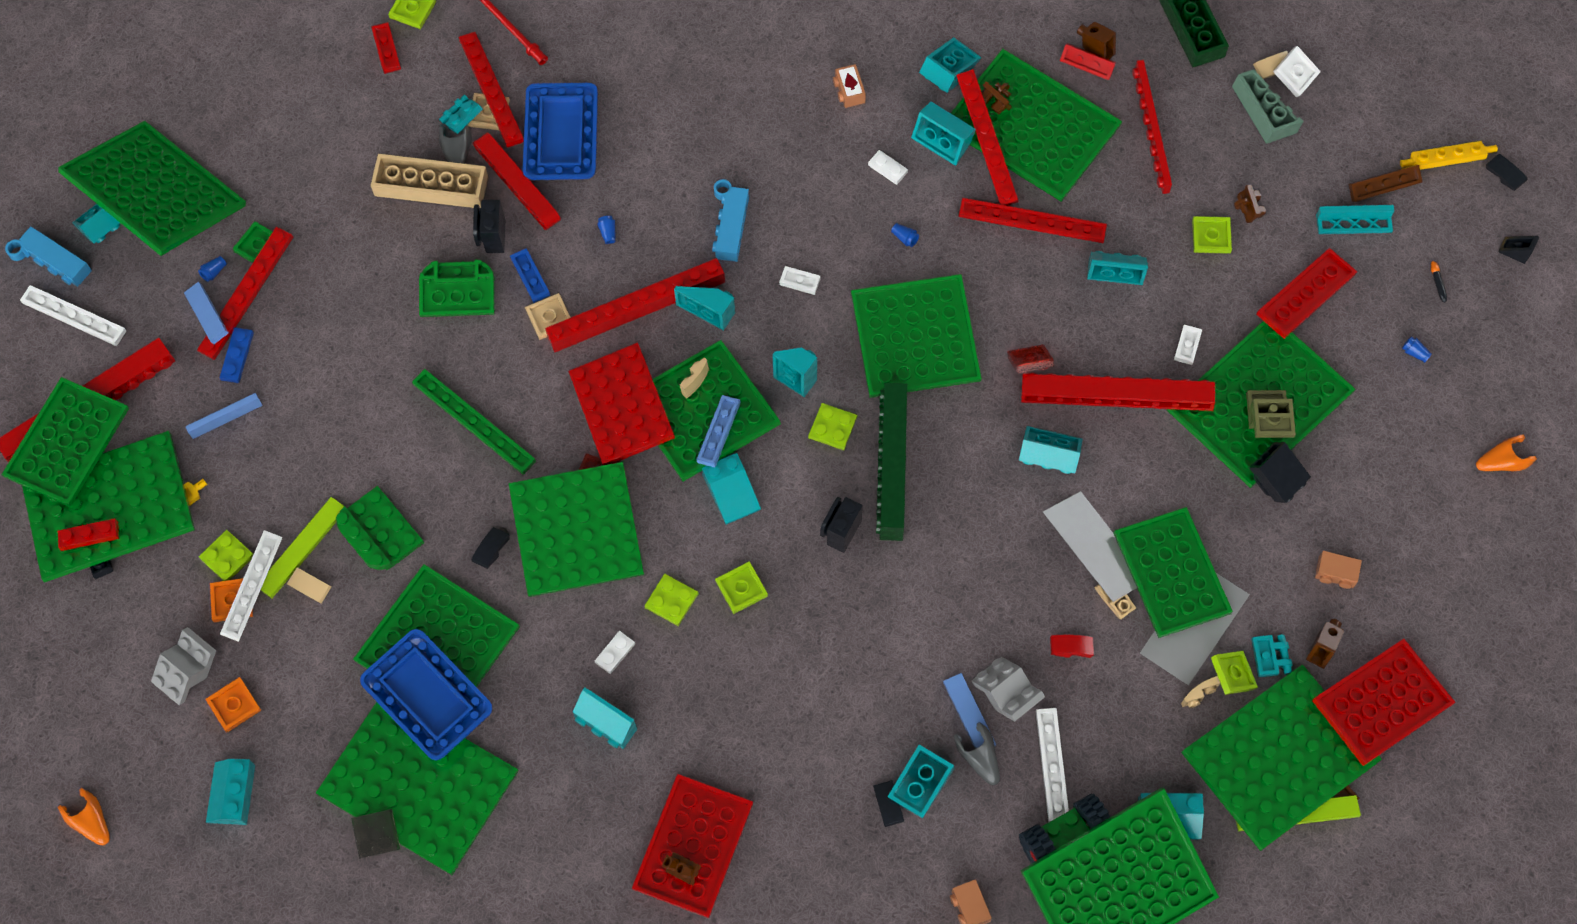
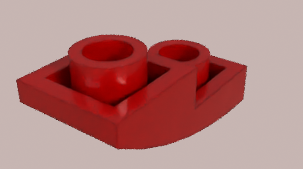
(1071, 645)

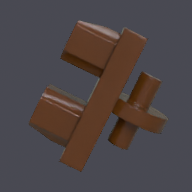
(1001, 103)
(1248, 204)
(681, 867)

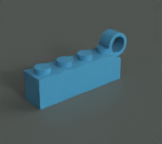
(732, 220)
(50, 254)

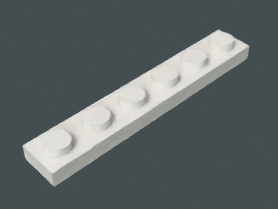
(73, 315)
(251, 586)
(1052, 762)

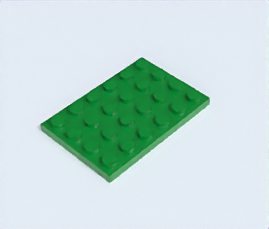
(65, 441)
(1172, 572)

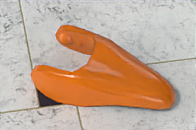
(1503, 457)
(89, 821)

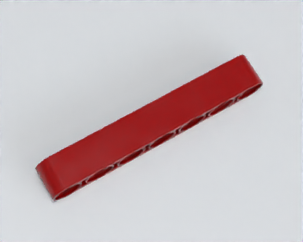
(516, 181)

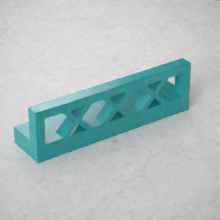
(1357, 213)

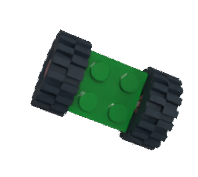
(1043, 840)

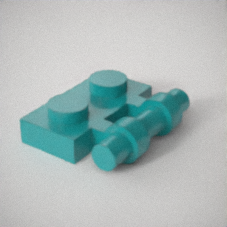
(460, 114)
(1266, 658)

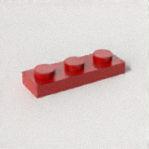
(386, 48)
(1087, 61)
(88, 534)

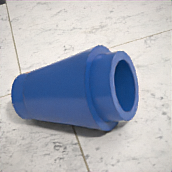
(607, 228)
(906, 235)
(212, 268)
(1416, 349)

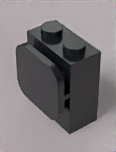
(489, 226)
(1279, 473)
(841, 523)

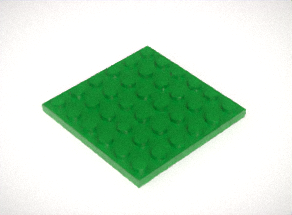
(916, 334)
(692, 416)
(575, 529)
(451, 617)

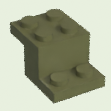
(1270, 414)

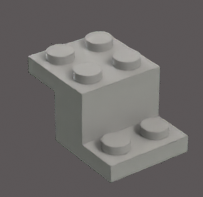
(183, 666)
(1008, 688)

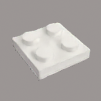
(1296, 71)

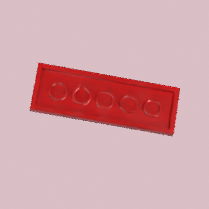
(1306, 293)

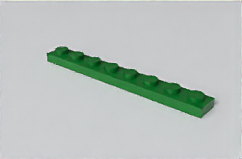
(474, 422)

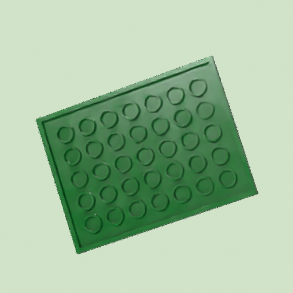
(1048, 131)
(152, 187)
(1263, 363)
(131, 484)
(1275, 759)
(433, 802)
(1124, 871)

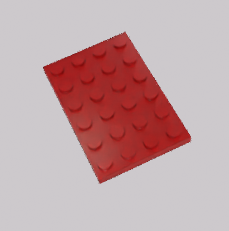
(621, 404)
(1383, 702)
(702, 827)

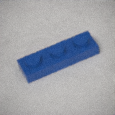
(530, 275)
(236, 355)

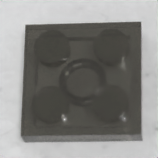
(375, 833)

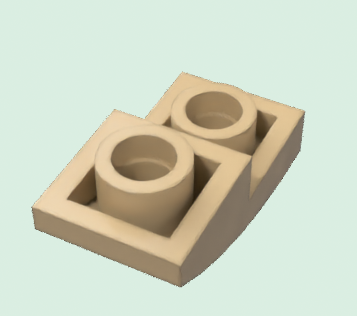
(1267, 66)
(698, 373)
(309, 585)
(1120, 607)
(1196, 695)

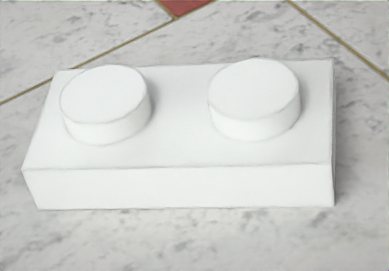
(888, 167)
(799, 280)
(1188, 344)
(614, 652)

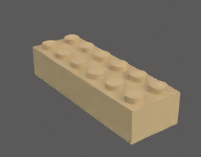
(429, 181)

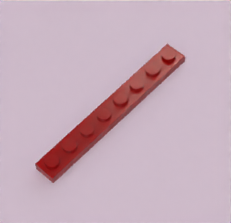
(491, 89)
(1153, 133)
(987, 138)
(1032, 220)
(248, 289)

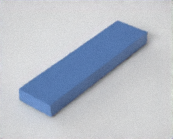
(206, 312)
(223, 415)
(718, 431)
(966, 707)

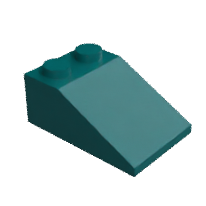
(947, 62)
(707, 303)
(731, 489)
(921, 781)

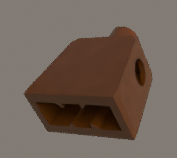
(1098, 40)
(1326, 643)

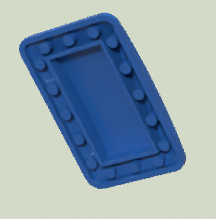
(560, 131)
(426, 694)

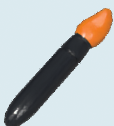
(1438, 281)

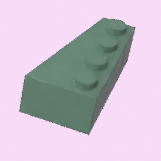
(1265, 107)

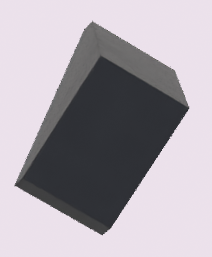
(1518, 247)

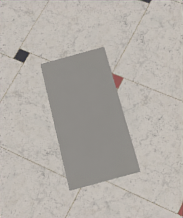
(1092, 544)
(1188, 649)

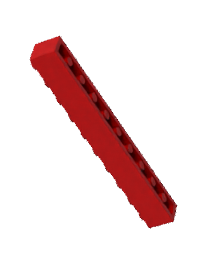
(631, 306)
(111, 383)
(1118, 392)

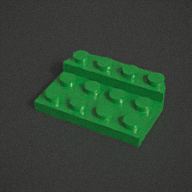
(456, 289)
(377, 530)

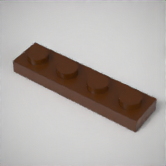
(1385, 183)

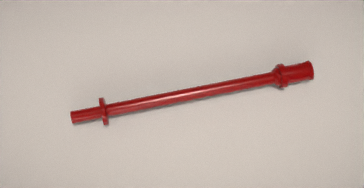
(532, 49)

